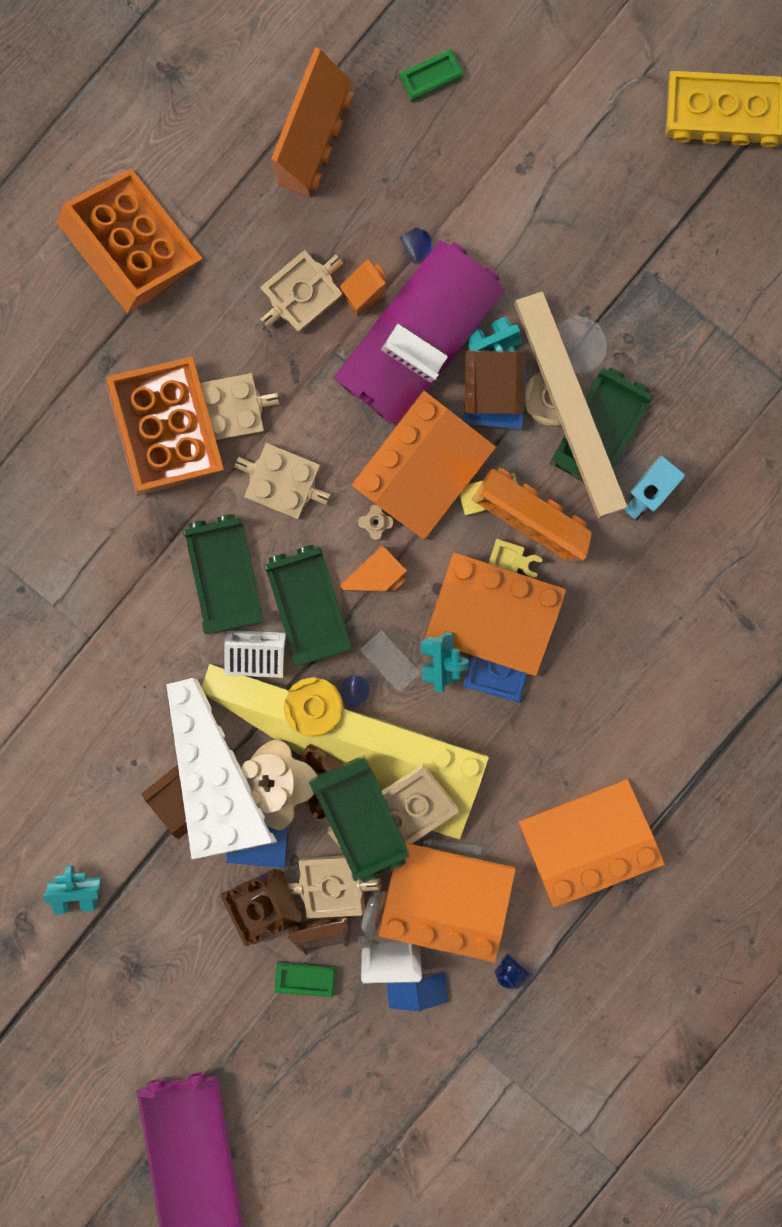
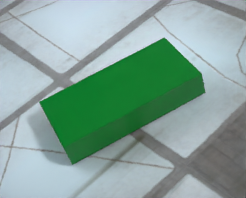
(431, 75)
(305, 979)

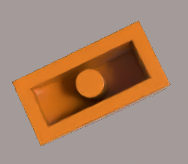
(376, 574)

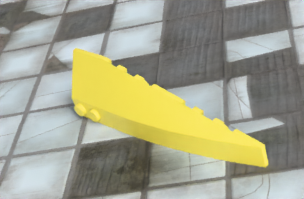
(388, 748)

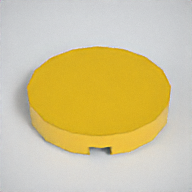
(313, 698)

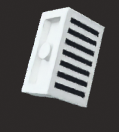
(414, 353)
(254, 653)

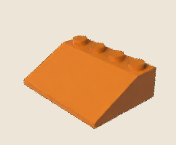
(311, 125)
(127, 239)
(163, 425)
(423, 465)
(533, 516)
(496, 613)
(590, 843)
(448, 903)

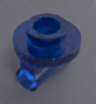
(417, 244)
(355, 690)
(510, 973)

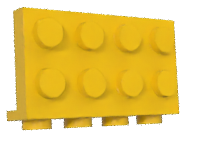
(724, 108)

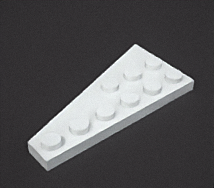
(214, 789)

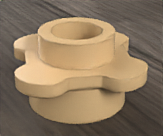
(375, 514)

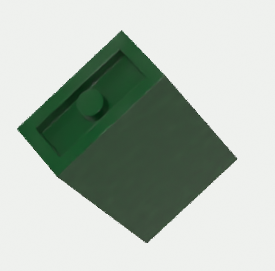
(616, 413)
(223, 574)
(307, 605)
(360, 819)

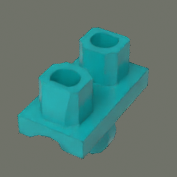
(505, 337)
(446, 661)
(72, 888)

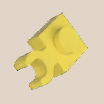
(510, 558)

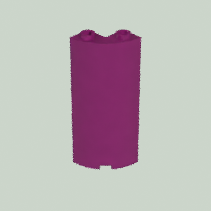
(437, 304)
(189, 1153)

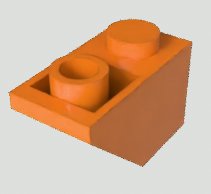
(364, 287)

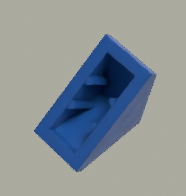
(418, 995)

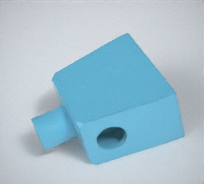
(663, 477)

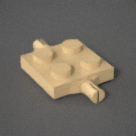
(301, 291)
(235, 406)
(282, 481)
(329, 887)

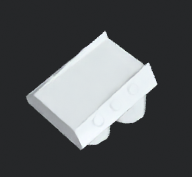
(391, 963)

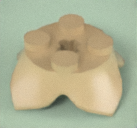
(291, 782)

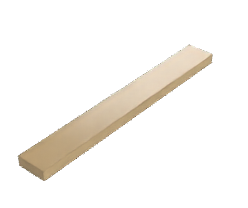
(570, 405)

